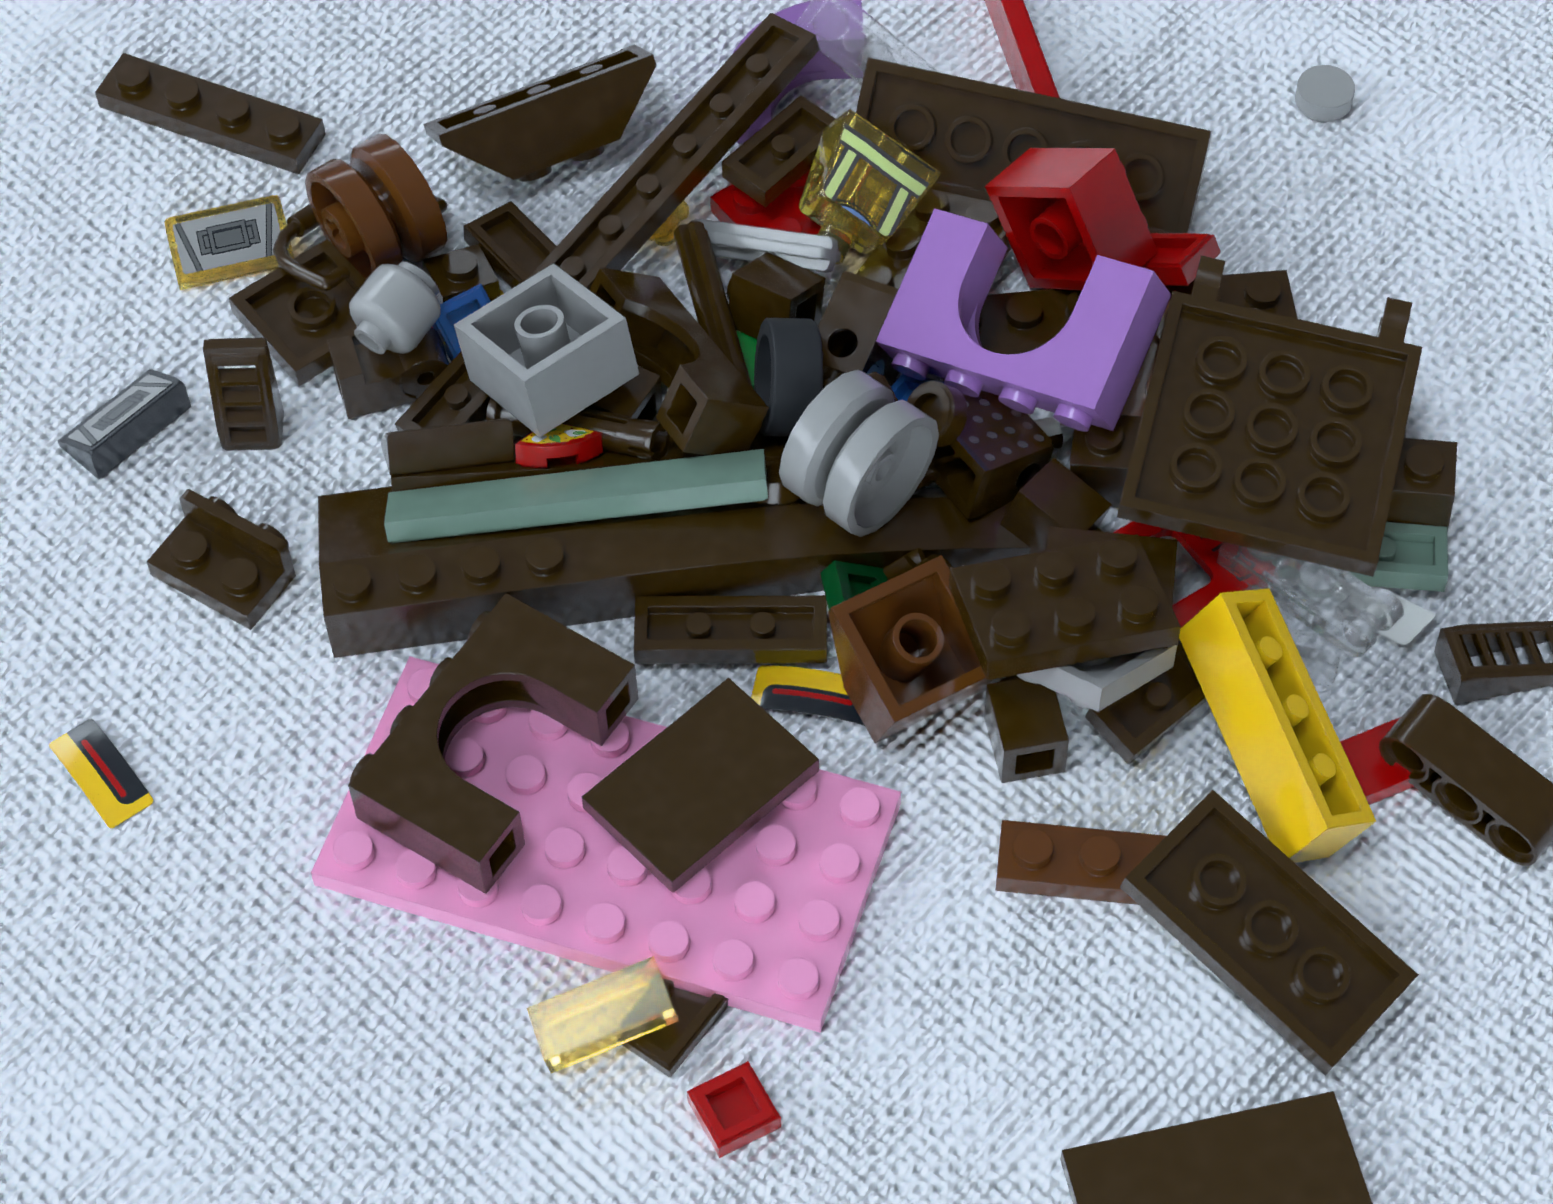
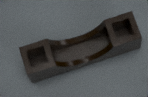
(708, 400)

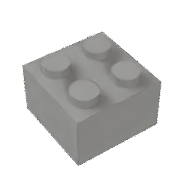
(547, 349)

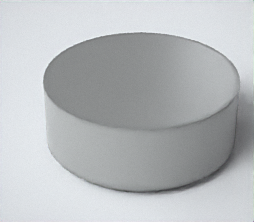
(1324, 93)

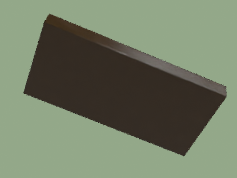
(1251, 1156)

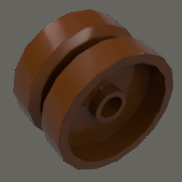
(376, 206)

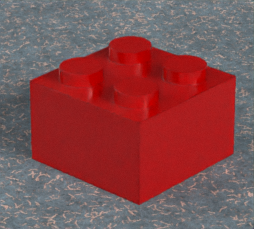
(1065, 211)

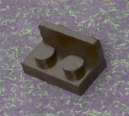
(224, 560)

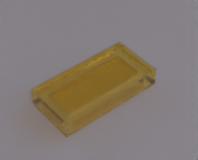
(602, 1014)

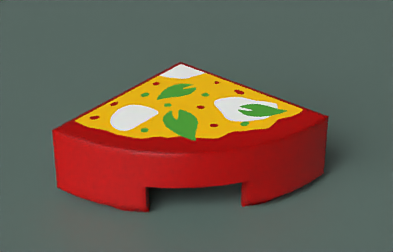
(559, 442)

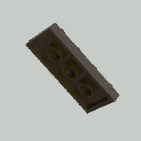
(1268, 931)

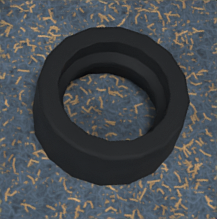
(787, 371)

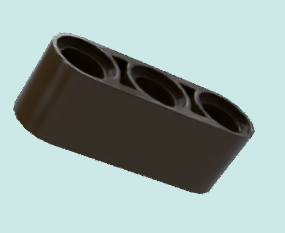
(1473, 778)

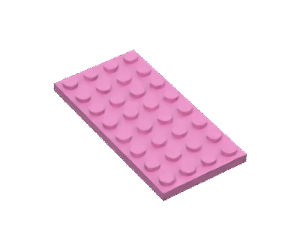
(753, 925)

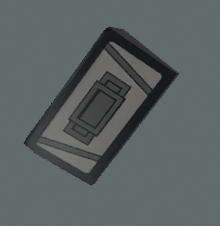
(126, 422)

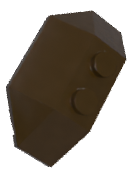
(551, 118)

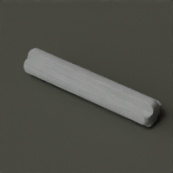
(749, 242)

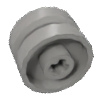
(858, 452)

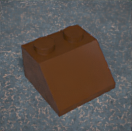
(905, 650)

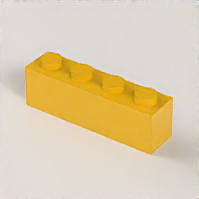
(1275, 725)

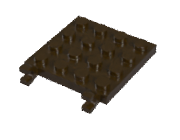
(1272, 429)

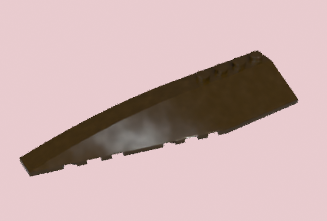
(591, 570)

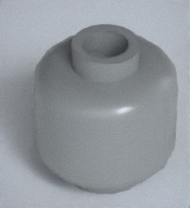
(395, 308)

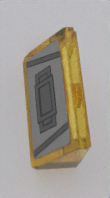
(225, 241)

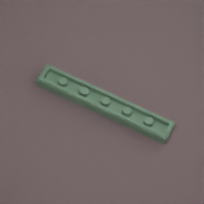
(576, 496)

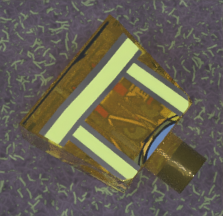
(862, 184)

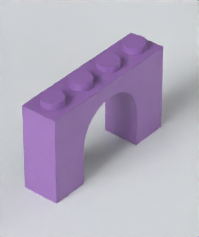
(1076, 375)

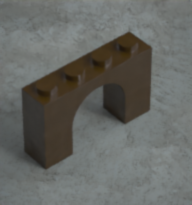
(508, 661)

